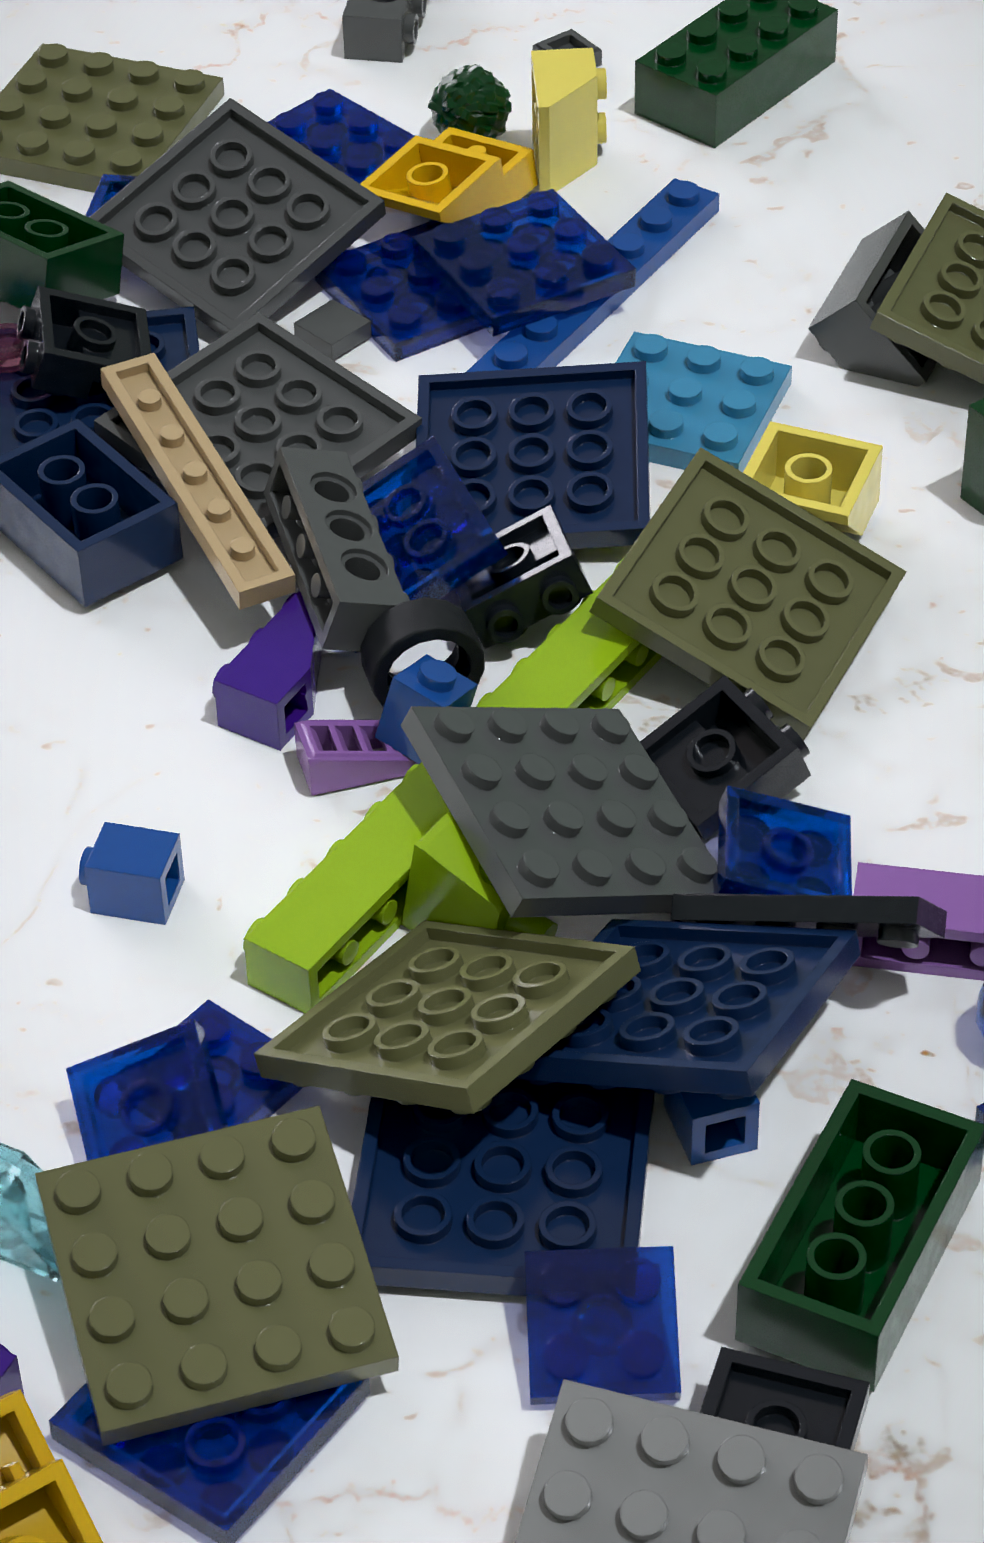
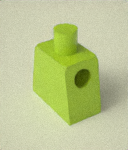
(453, 887)

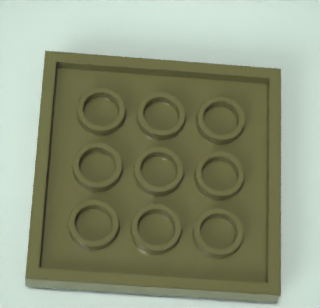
(96, 114)
(940, 292)
(749, 591)
(448, 1015)
(214, 1274)

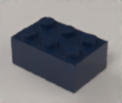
(86, 513)

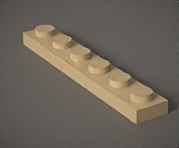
(198, 481)

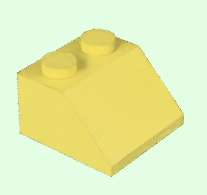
(566, 114)
(820, 473)

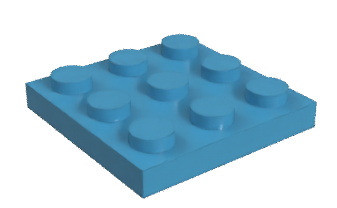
(705, 399)

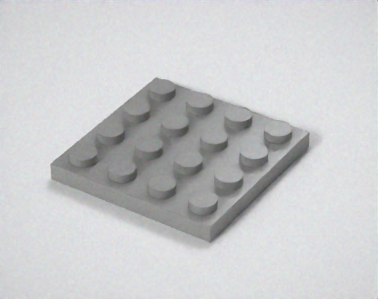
(675, 1475)

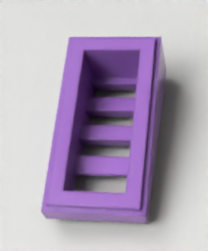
(342, 755)

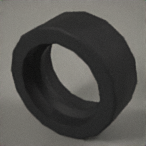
(417, 623)

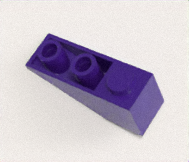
(271, 678)

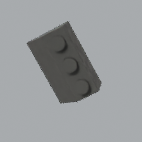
(851, 305)

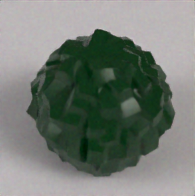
(471, 102)

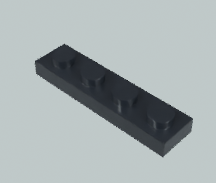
(892, 919)

